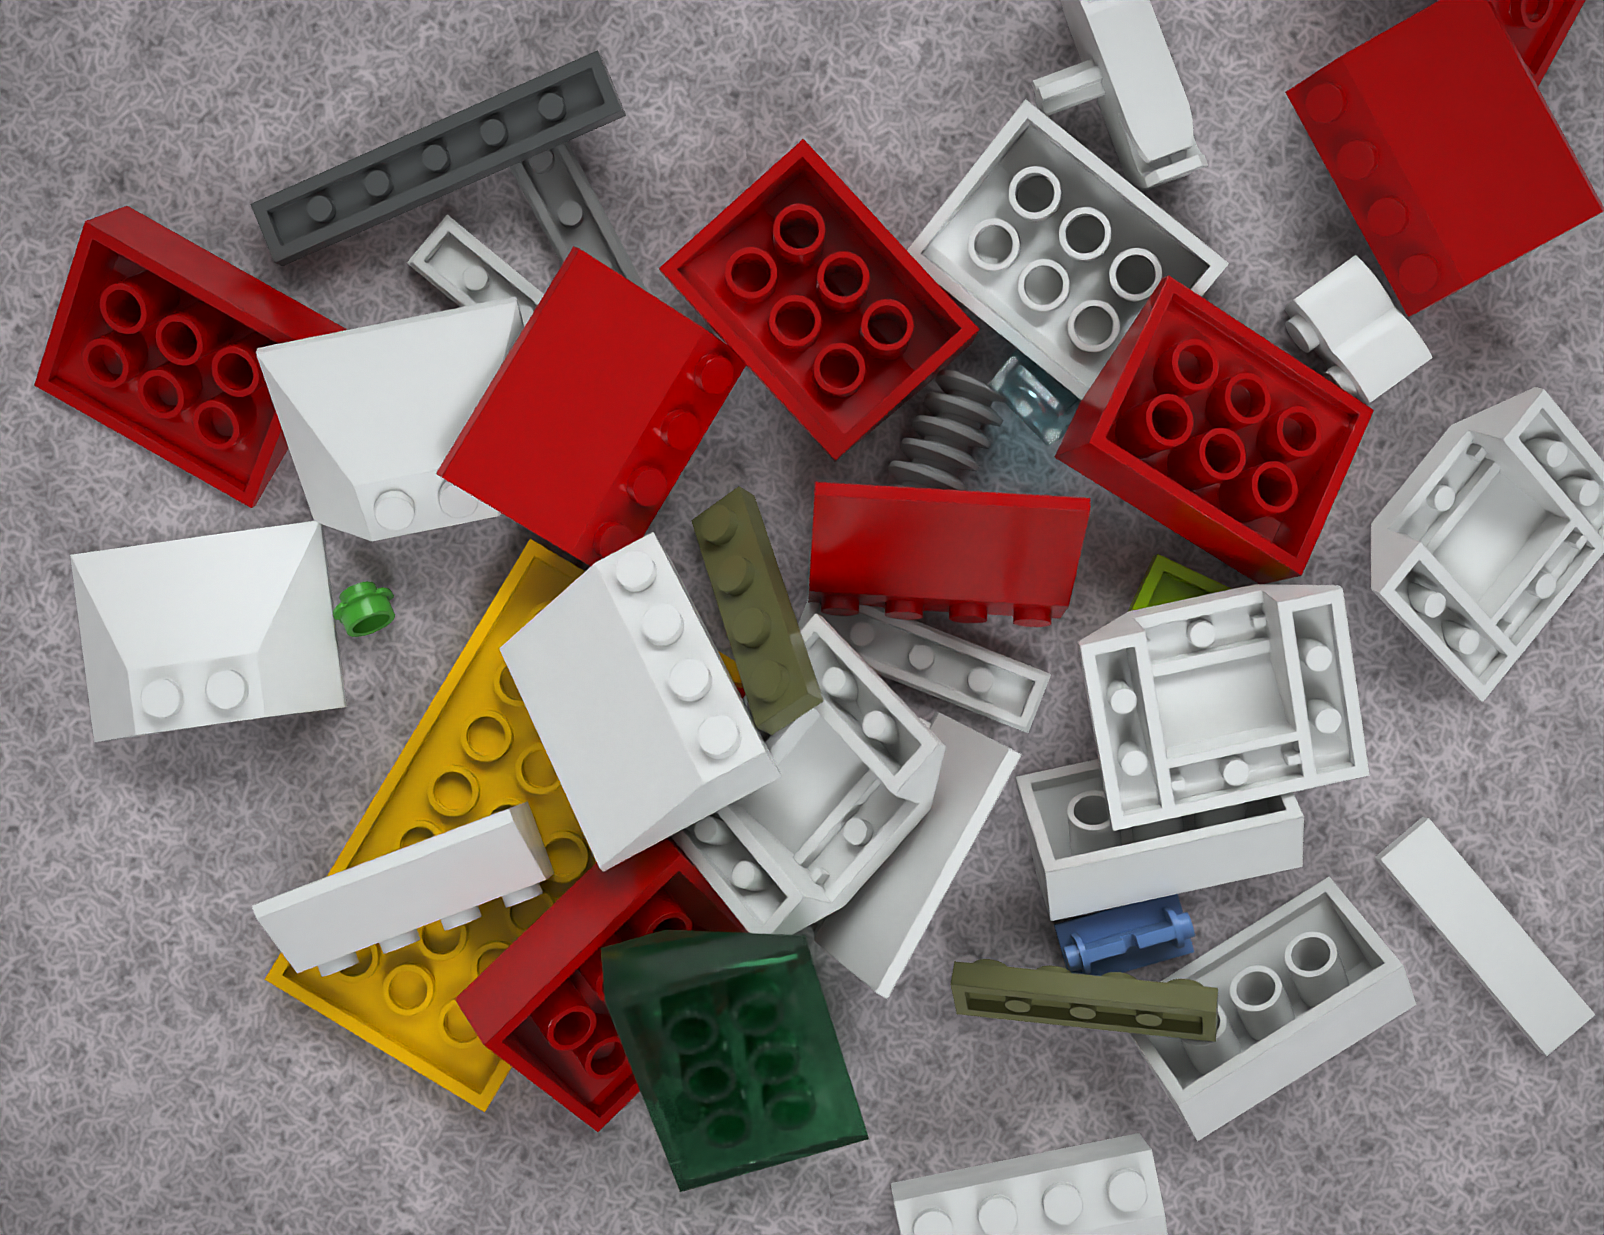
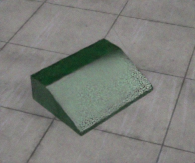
(731, 1050)

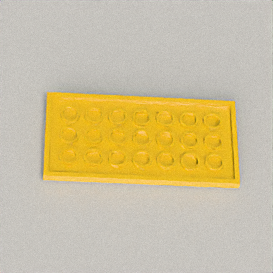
(460, 765)

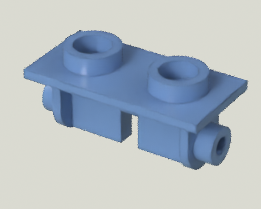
(1126, 937)

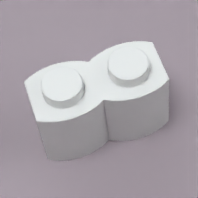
(1356, 332)

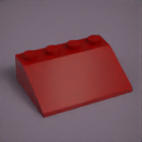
(1444, 150)
(820, 301)
(166, 350)
(592, 412)
(1217, 435)
(945, 552)
(545, 993)

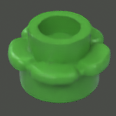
(364, 609)

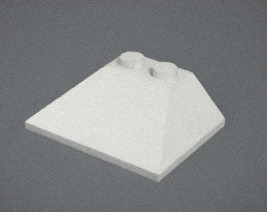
(380, 411)
(1491, 536)
(208, 630)
(1223, 701)
(848, 795)

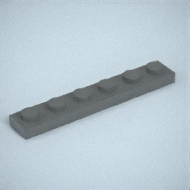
(438, 159)

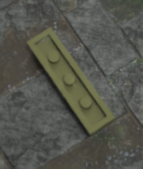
(756, 612)
(1085, 1001)

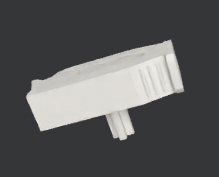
(1134, 86)

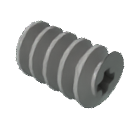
(947, 434)

